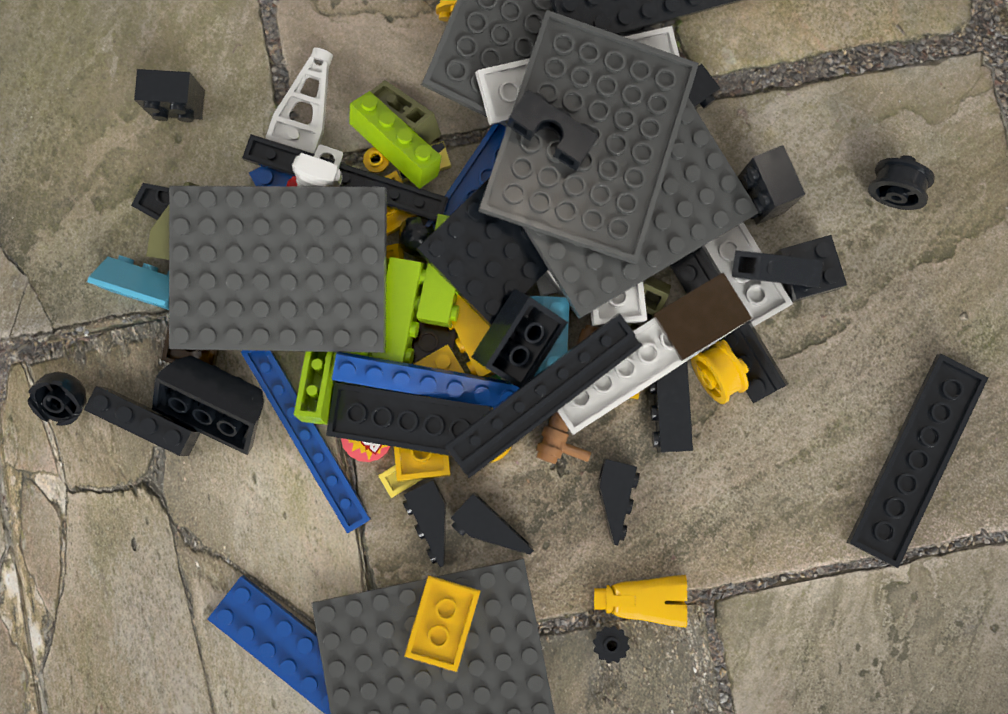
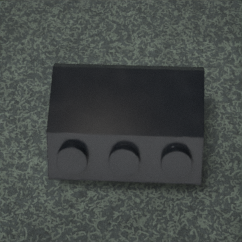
(519, 339)

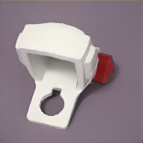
(316, 172)

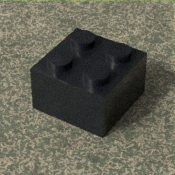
(169, 95)
(832, 272)

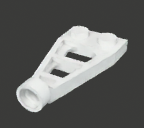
(294, 133)

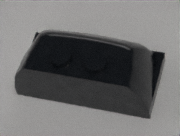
(209, 401)

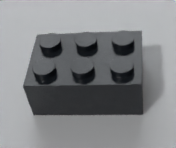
(771, 183)

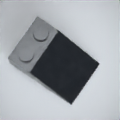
(485, 524)

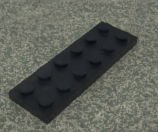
(399, 418)

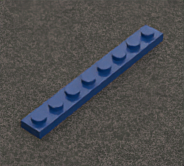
(420, 380)
(307, 440)

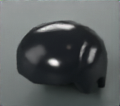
(412, 234)

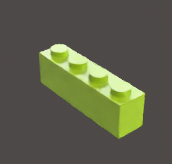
(394, 139)
(403, 296)
(438, 297)
(315, 387)

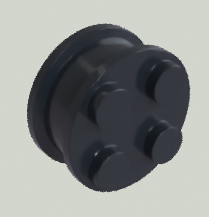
(901, 183)

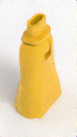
(650, 600)

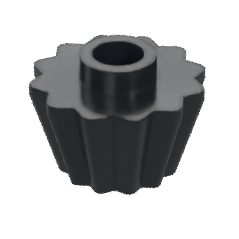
(615, 653)

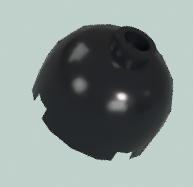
(57, 398)

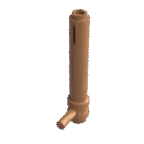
(555, 432)

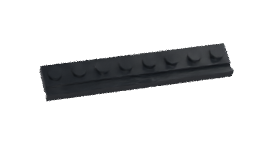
(763, 373)
(543, 396)

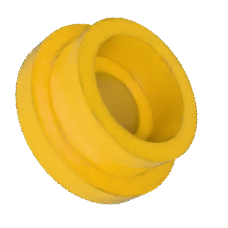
(375, 167)

